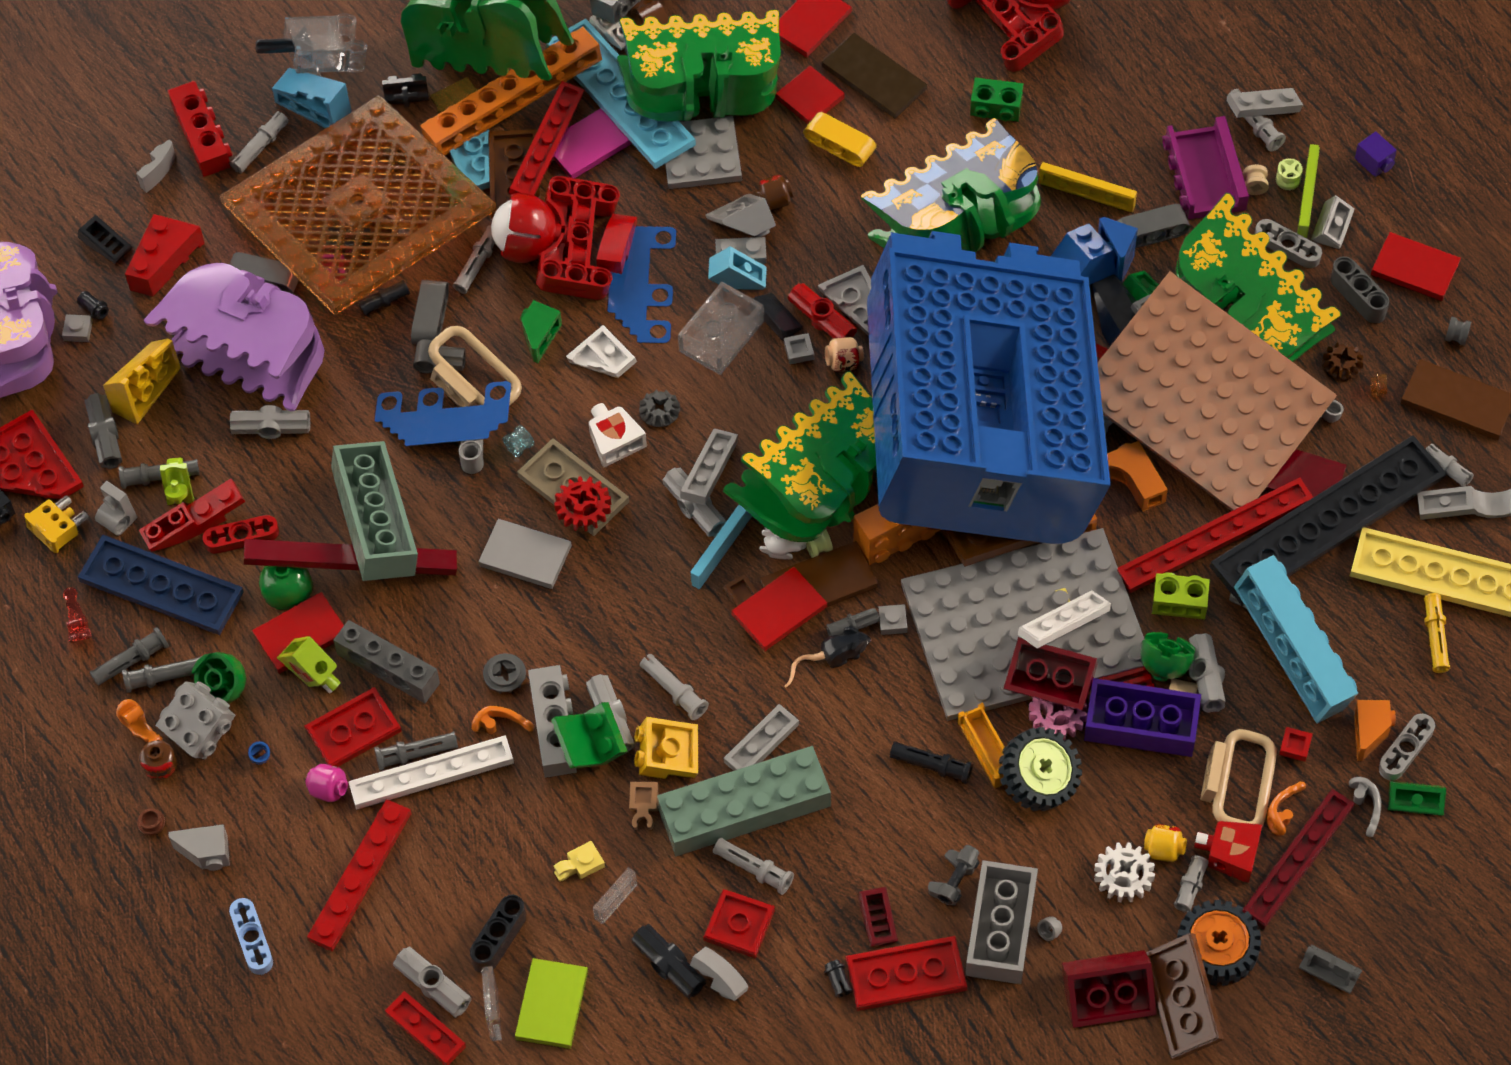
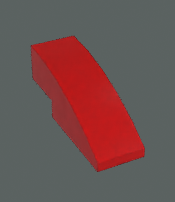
(616, 243)

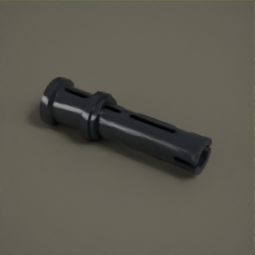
(944, 765)

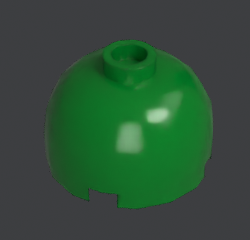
(285, 586)
(1166, 657)
(221, 674)

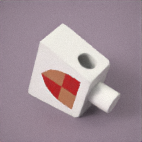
(615, 434)

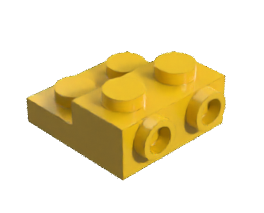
(666, 748)

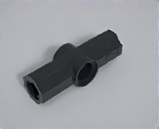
(668, 961)

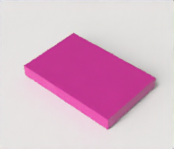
(589, 144)

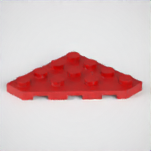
(33, 461)

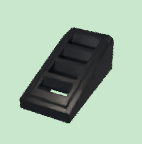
(96, 223)

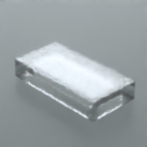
(615, 895)

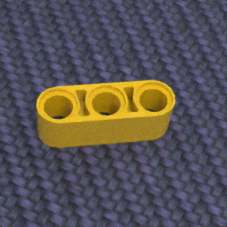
(839, 139)

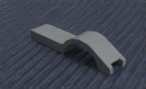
(1463, 502)

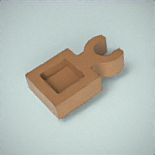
(643, 800)

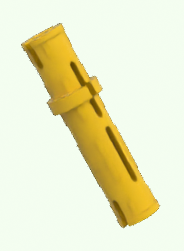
(1435, 622)

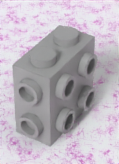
(196, 719)

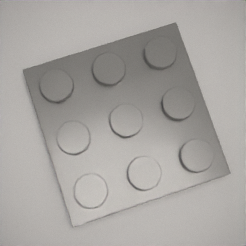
(711, 159)

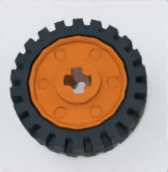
(1235, 929)

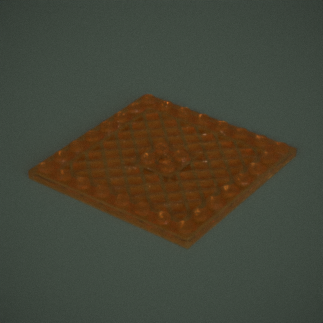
(342, 290)

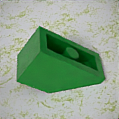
(539, 327)

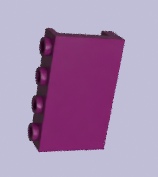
(1205, 168)

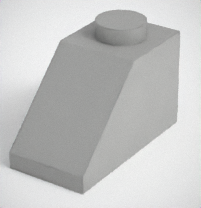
(203, 846)

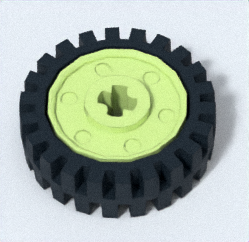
(1022, 772)

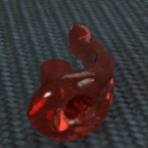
(77, 622)

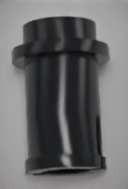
(97, 308)
(837, 977)

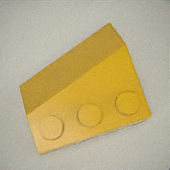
(142, 380)

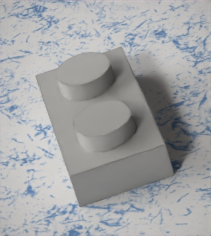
(752, 247)

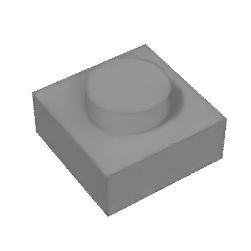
(77, 328)
(799, 348)
(892, 619)

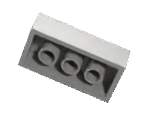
(1001, 922)

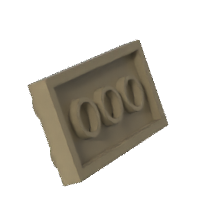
(555, 466)

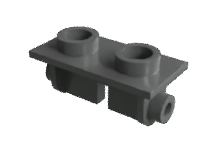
(1330, 968)

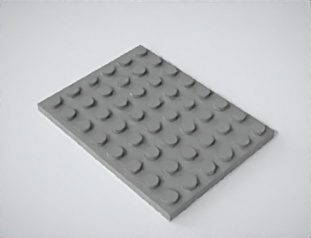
(974, 614)

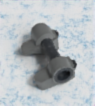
(965, 863)

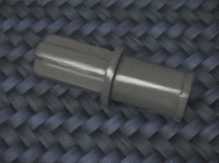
(857, 621)

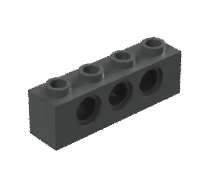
(386, 661)

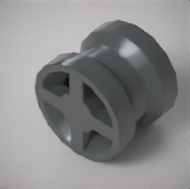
(1458, 331)

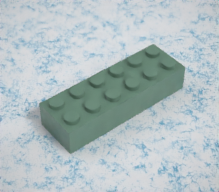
(374, 511)
(744, 800)

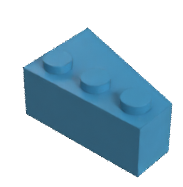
(312, 97)

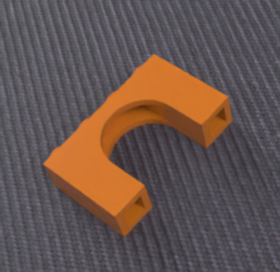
(1135, 470)

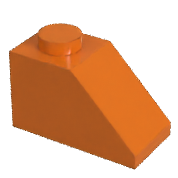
(1372, 725)

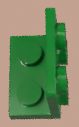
(590, 737)

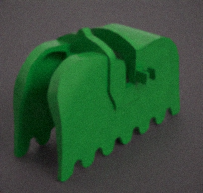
(483, 34)

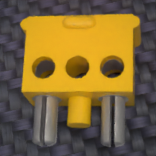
(53, 524)

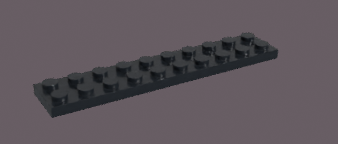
(1335, 513)

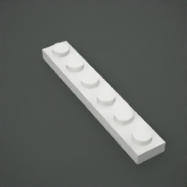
(431, 772)

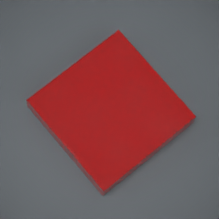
(809, 94)
(739, 923)

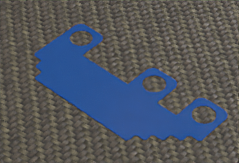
(630, 290)
(441, 425)

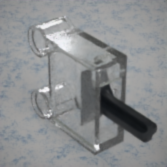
(319, 44)

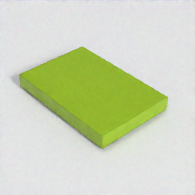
(551, 1003)

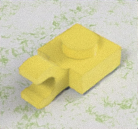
(581, 860)

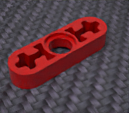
(230, 528)

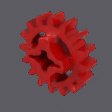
(582, 503)

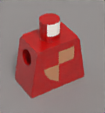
(1231, 848)

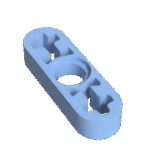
(248, 947)

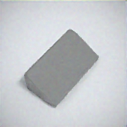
(1333, 222)

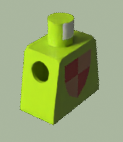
(310, 663)

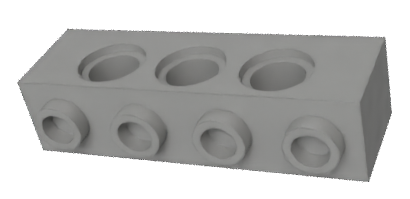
(543, 683)

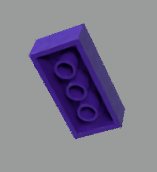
(1142, 717)

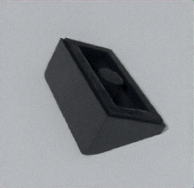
(778, 317)

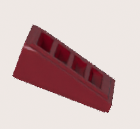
(873, 894)

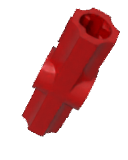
(812, 305)

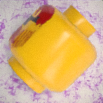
(1165, 843)

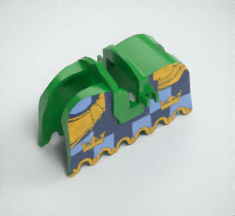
(970, 192)

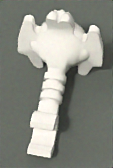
(779, 547)

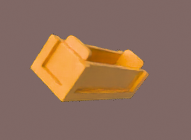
(983, 741)

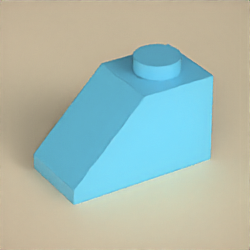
(737, 270)

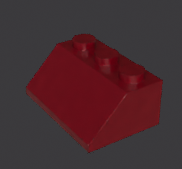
(1051, 674)
(1109, 988)

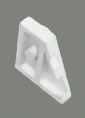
(602, 354)

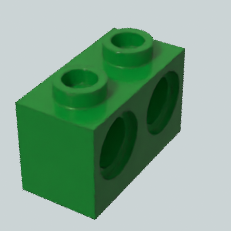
(996, 99)

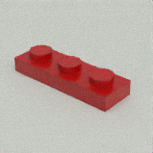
(425, 1028)

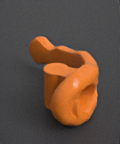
(134, 719)
(485, 719)
(1279, 820)

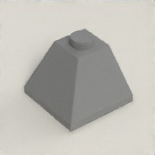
(746, 214)

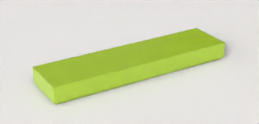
(1308, 190)

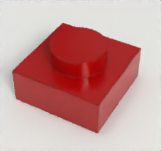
(1295, 744)

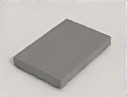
(525, 553)

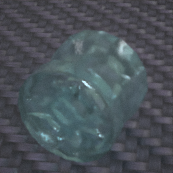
(518, 441)

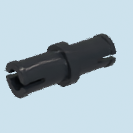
(384, 297)

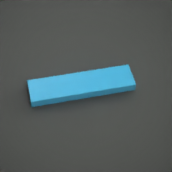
(719, 546)

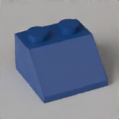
(1090, 250)

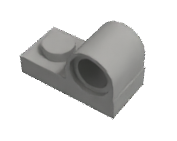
(116, 511)

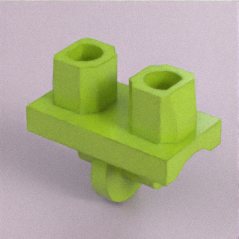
(176, 482)

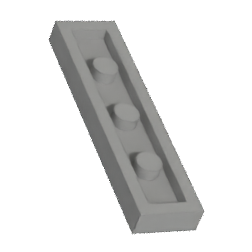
(709, 466)

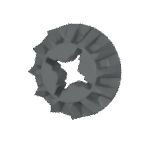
(658, 417)
(511, 664)

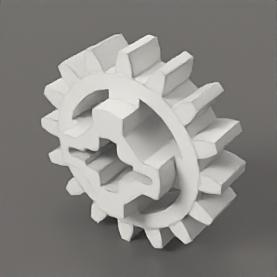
(1119, 882)

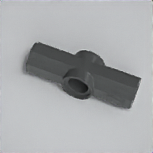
(103, 431)

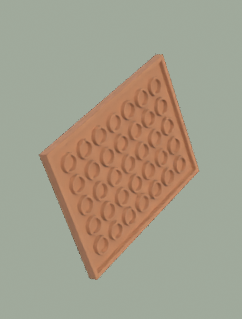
(1208, 394)

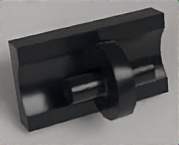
(405, 89)

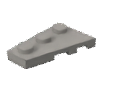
(850, 295)

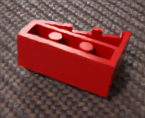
(161, 252)

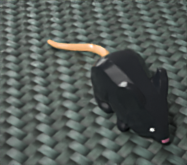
(837, 649)

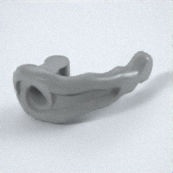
(1363, 788)

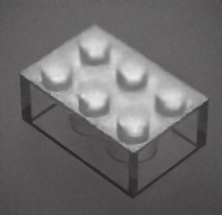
(721, 328)

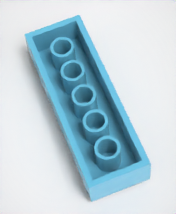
(1296, 639)

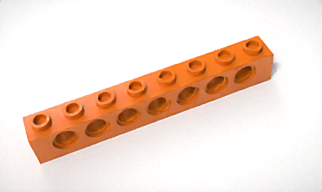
(509, 94)

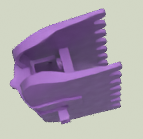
(244, 329)

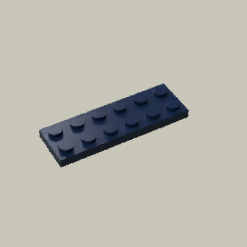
(161, 584)

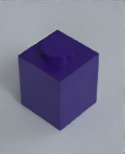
(1375, 154)

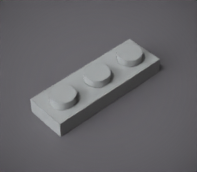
(1264, 102)
(762, 739)

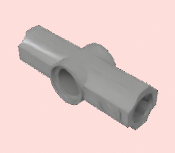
(270, 422)
(704, 515)
(1207, 673)
(602, 691)
(443, 992)

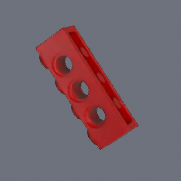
(199, 129)

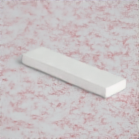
(1064, 619)

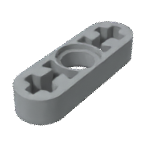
(1292, 253)
(1406, 758)

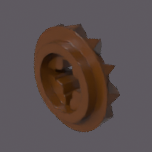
(1352, 366)

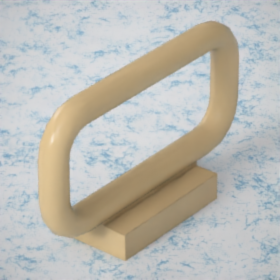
(454, 383)
(1218, 772)

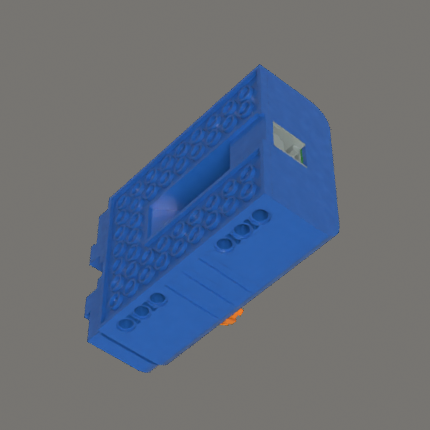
(985, 391)

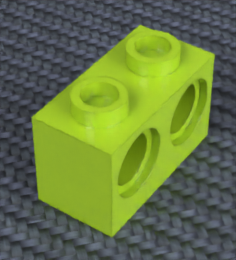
(1180, 602)

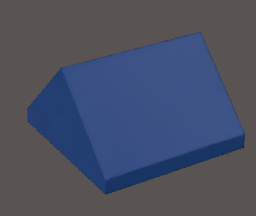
(1122, 241)

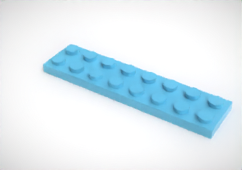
(604, 83)

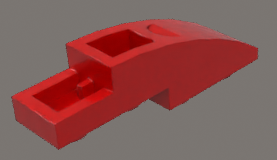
(192, 520)

